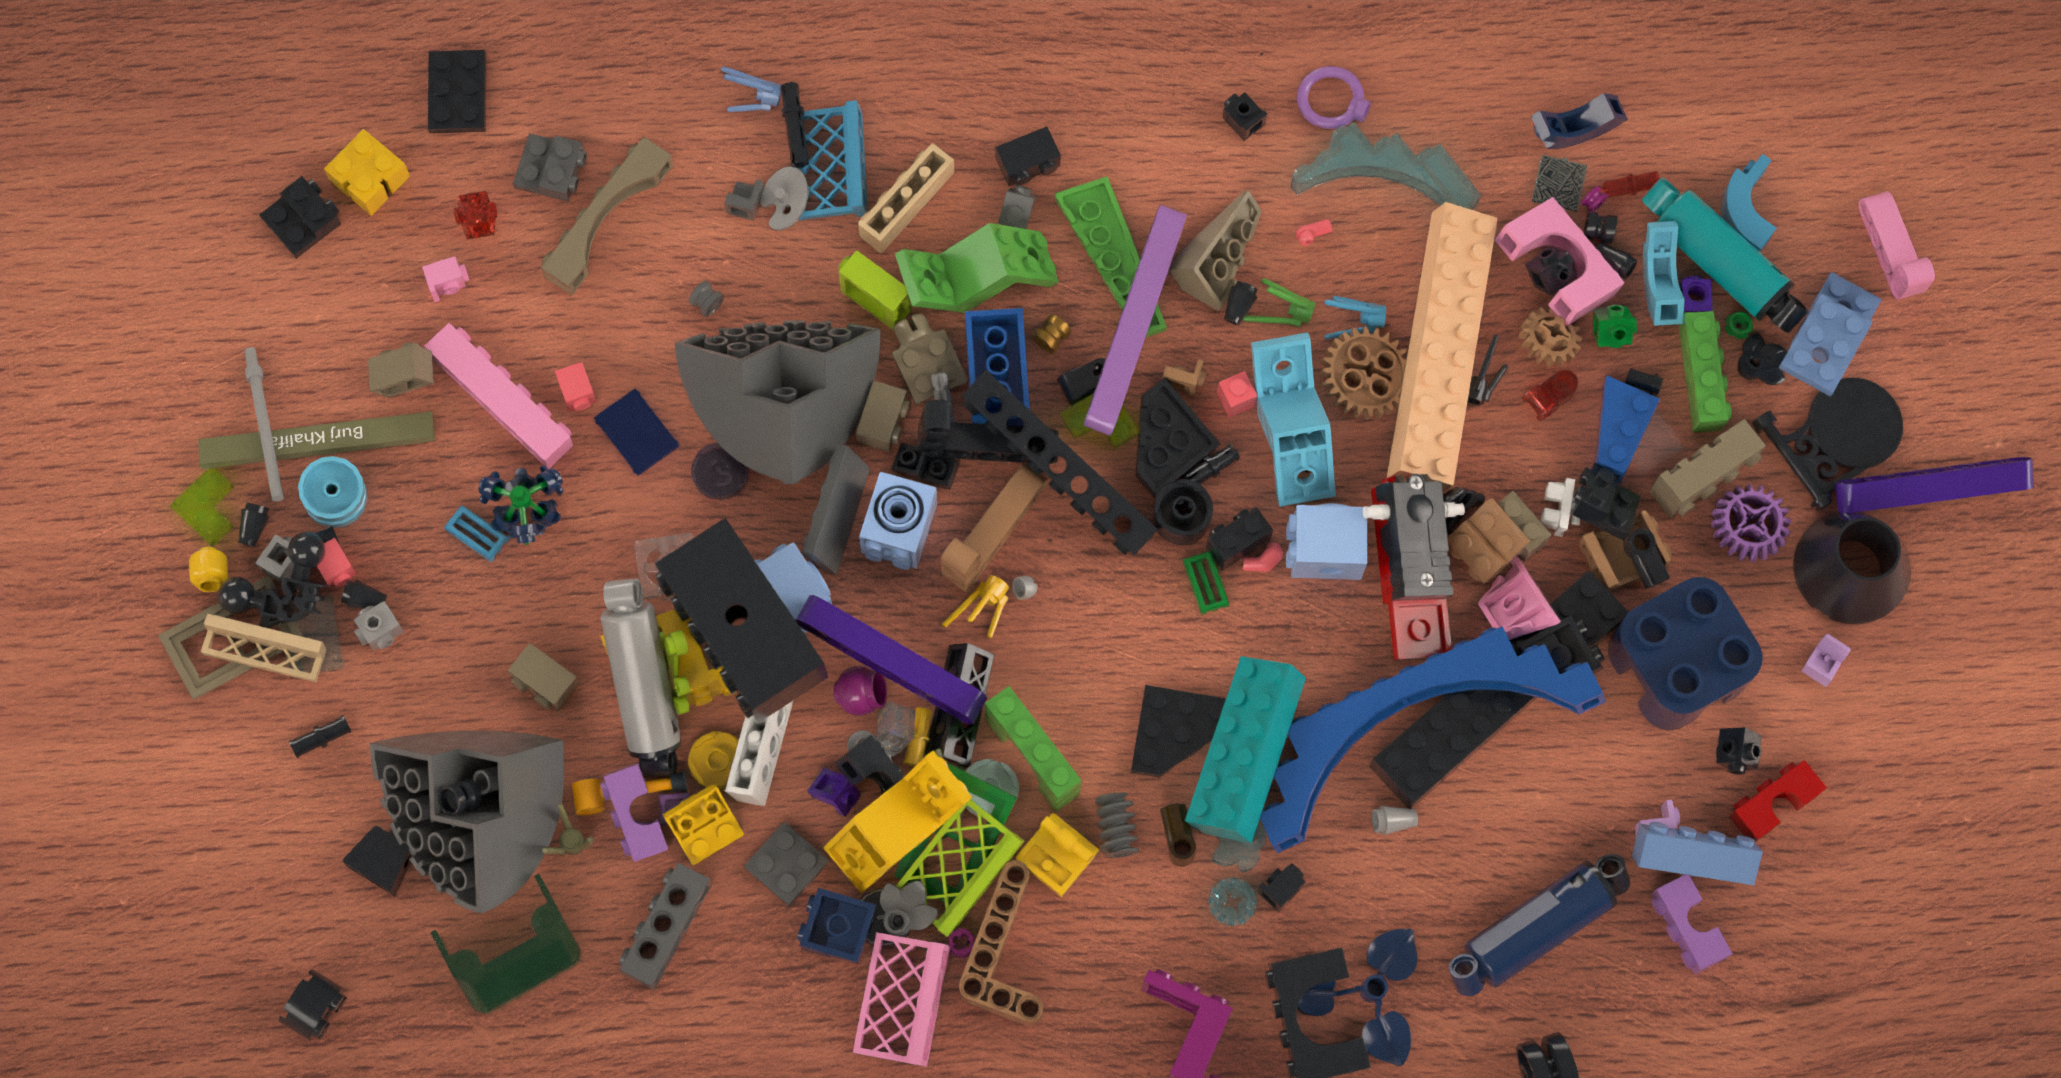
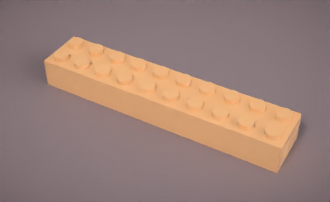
(1443, 344)

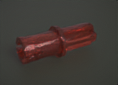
(1630, 184)

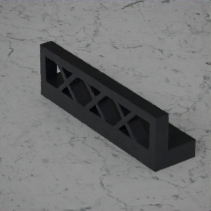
(946, 728)

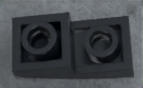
(929, 470)

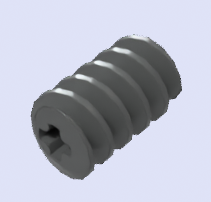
(1115, 825)

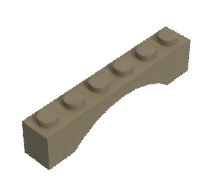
(642, 170)

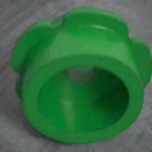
(1742, 319)

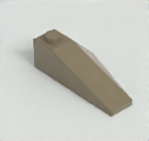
(1212, 258)

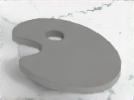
(786, 189)

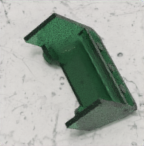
(520, 968)

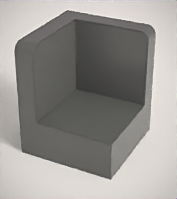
(744, 200)

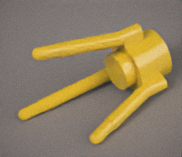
(990, 593)

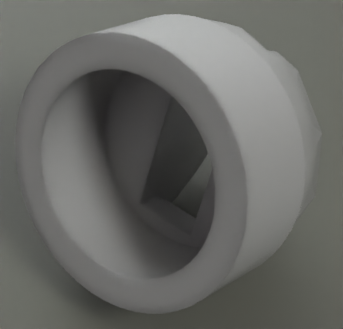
(1024, 587)

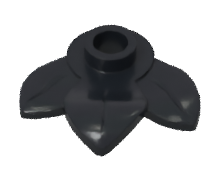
(1764, 359)

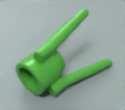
(1300, 307)

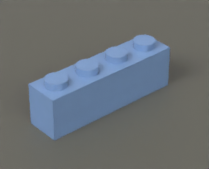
(1697, 853)

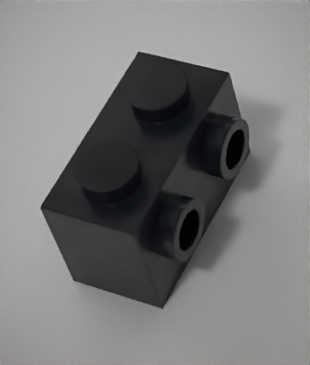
(1239, 538)

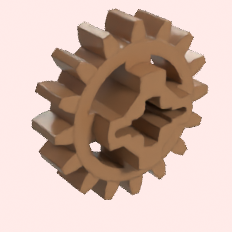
(1550, 338)

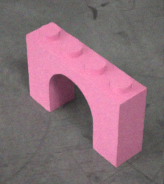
(1551, 226)

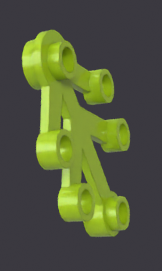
(673, 647)

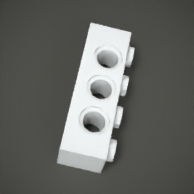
(757, 757)

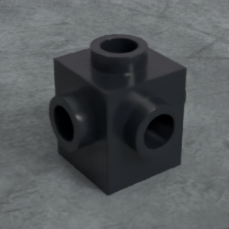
(1551, 270)
(1738, 750)

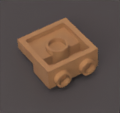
(1487, 541)

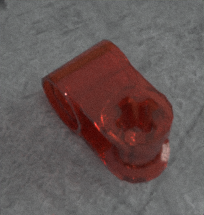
(1547, 397)

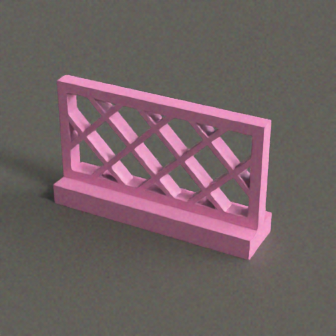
(927, 1002)

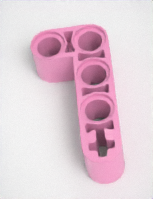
(1894, 248)

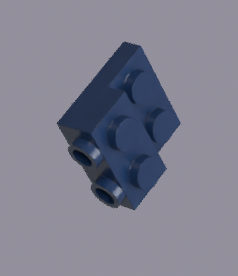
(836, 926)

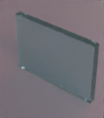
(324, 629)

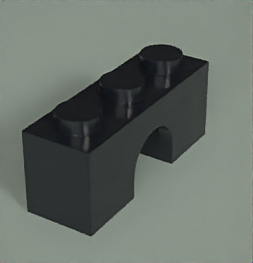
(869, 761)

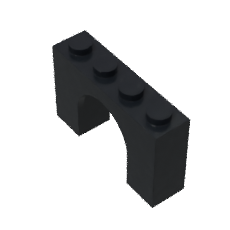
(1290, 981)

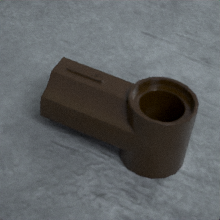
(1177, 833)

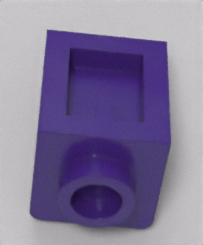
(835, 790)

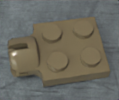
(925, 354)

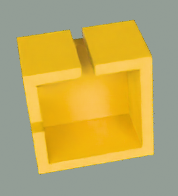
(364, 166)

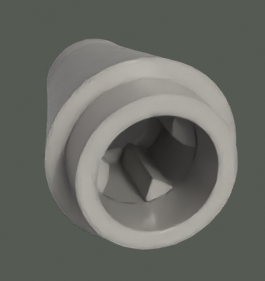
(1393, 819)

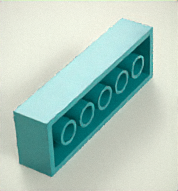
(1245, 749)

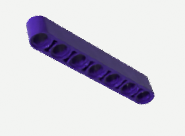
(1934, 484)
(891, 659)

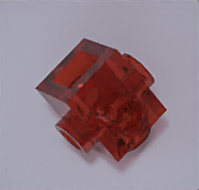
(476, 215)

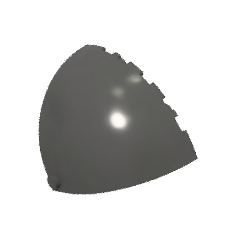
(780, 391)
(482, 851)

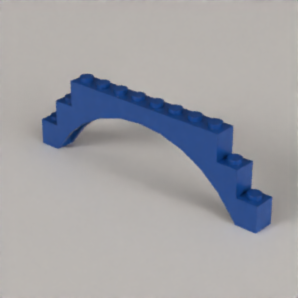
(1471, 665)

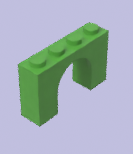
(1014, 722)

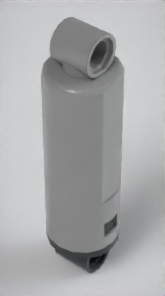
(640, 678)

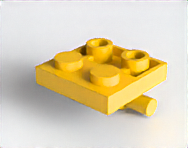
(703, 824)
(1057, 854)

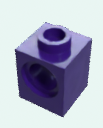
(1700, 287)

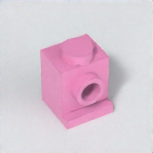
(445, 277)

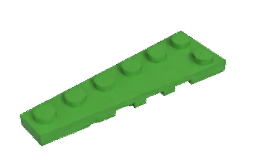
(1106, 239)

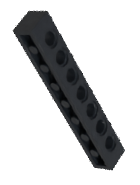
(1140, 528)

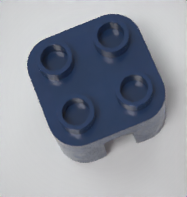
(1686, 652)

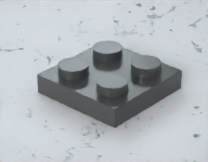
(786, 864)

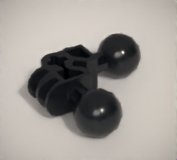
(305, 552)

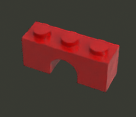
(1797, 785)

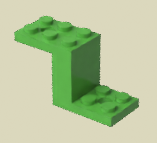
(977, 268)

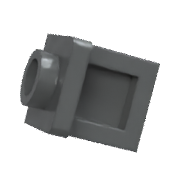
(1017, 207)

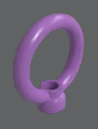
(1357, 108)

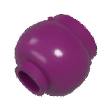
(860, 690)

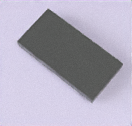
(836, 509)

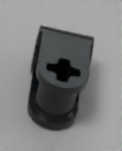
(1081, 381)

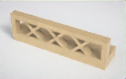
(267, 637)

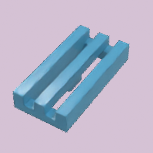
(495, 547)

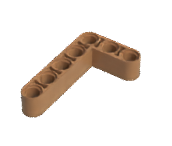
(966, 560)
(994, 949)

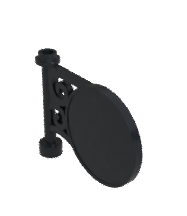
(1850, 429)

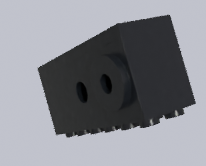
(720, 583)

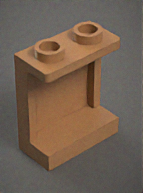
(1609, 561)

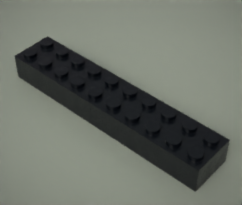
(1470, 718)

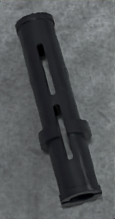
(793, 115)

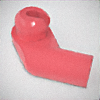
(1307, 232)
(1265, 561)

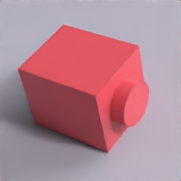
(575, 387)
(1236, 394)
(335, 565)

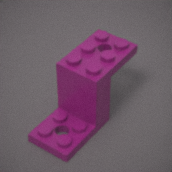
(1207, 1025)

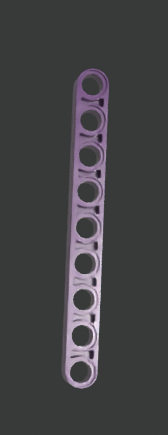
(1135, 320)

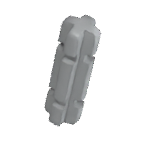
(941, 392)

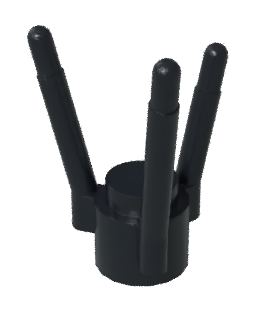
(1478, 386)

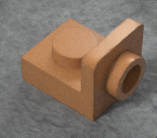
(1184, 381)

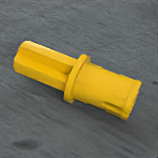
(916, 747)

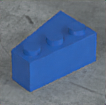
(1622, 424)

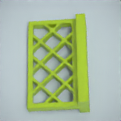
(983, 875)

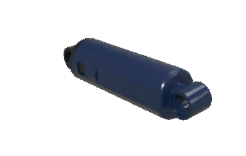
(1539, 924)

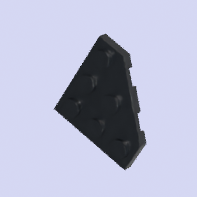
(1168, 438)
(1173, 728)

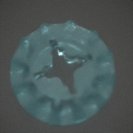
(1235, 888)

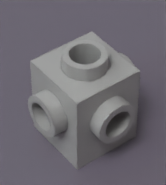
(377, 626)

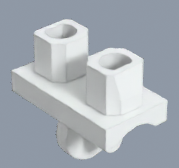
(1559, 519)

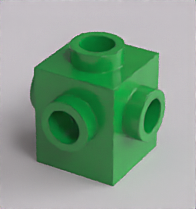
(1613, 326)

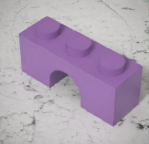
(640, 838)
(1698, 948)

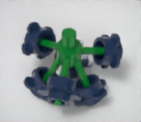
(520, 492)

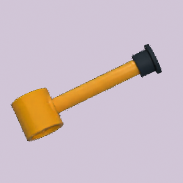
(590, 799)

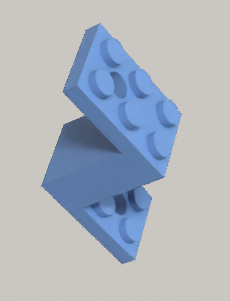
(1830, 334)

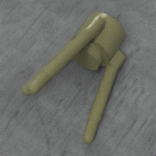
(570, 840)

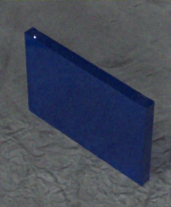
(636, 432)

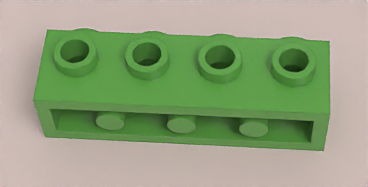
(1703, 372)

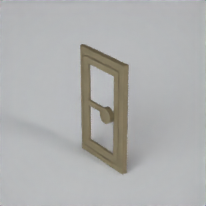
(199, 686)

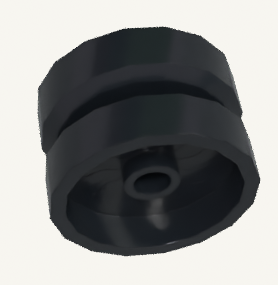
(1548, 1061)

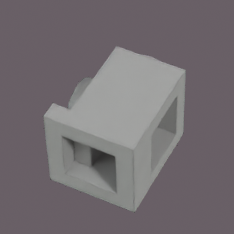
(269, 559)

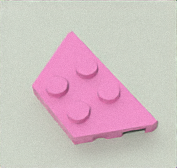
(1517, 603)

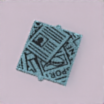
(1559, 180)

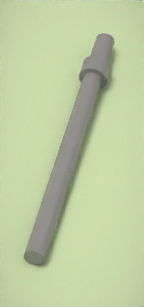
(254, 377)

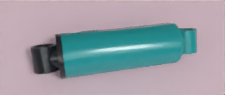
(1727, 256)

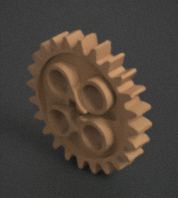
(1370, 349)

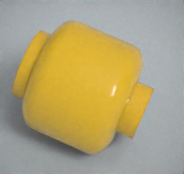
(208, 569)

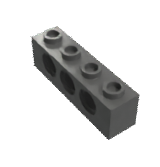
(651, 970)

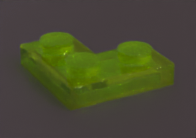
(1075, 416)
(198, 504)

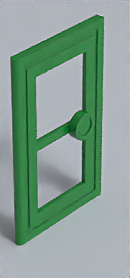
(1003, 804)

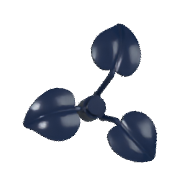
(1386, 1036)

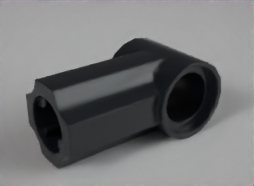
(1647, 562)

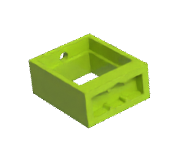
(874, 289)

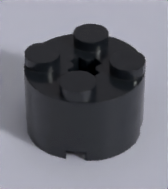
(1169, 503)
(312, 1005)

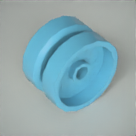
(326, 476)

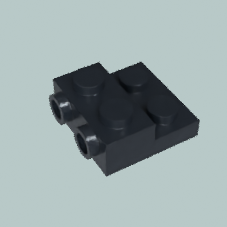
(301, 216)
(1605, 502)
(1568, 645)

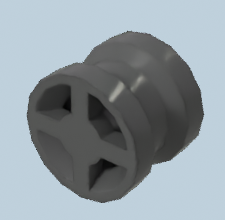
(706, 298)

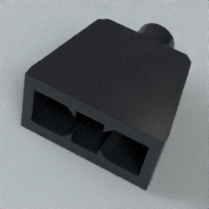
(380, 859)

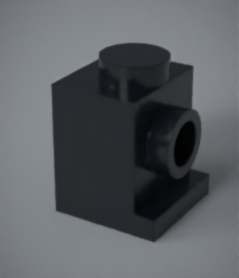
(1243, 123)
(1282, 886)

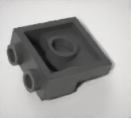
(550, 166)

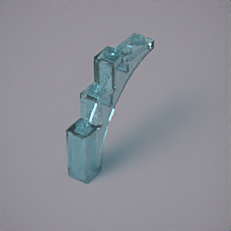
(1391, 159)

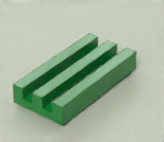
(1213, 605)

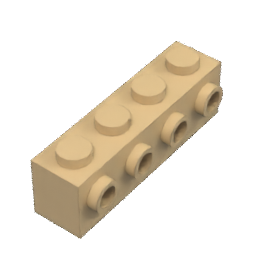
(906, 197)

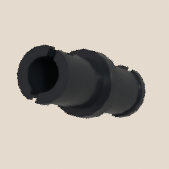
(1212, 465)
(320, 736)

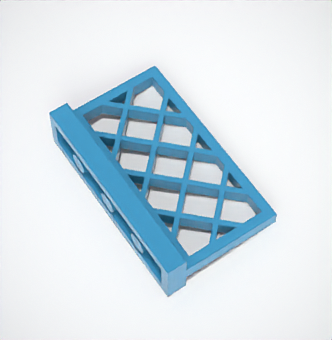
(854, 161)

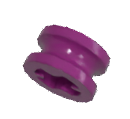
(1594, 199)
(964, 952)

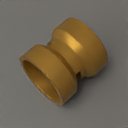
(1051, 334)

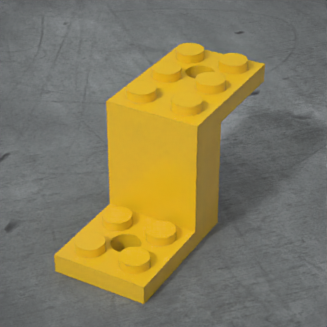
(702, 681)
(897, 821)

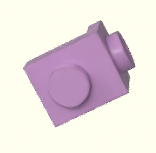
(1825, 660)
(1670, 816)

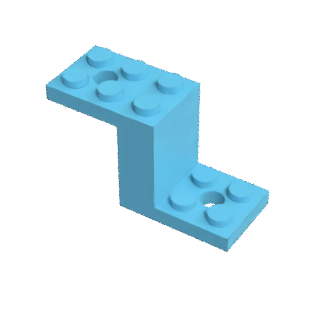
(1293, 419)

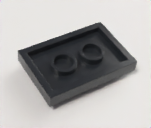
(457, 91)

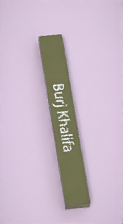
(319, 440)

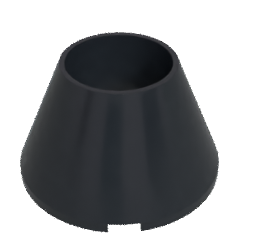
(1836, 589)

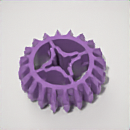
(1757, 532)

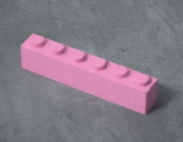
(499, 395)

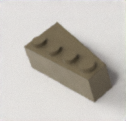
(1709, 467)

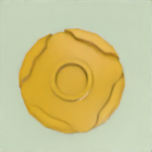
(712, 759)

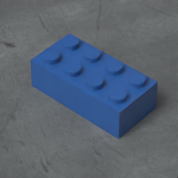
(998, 345)

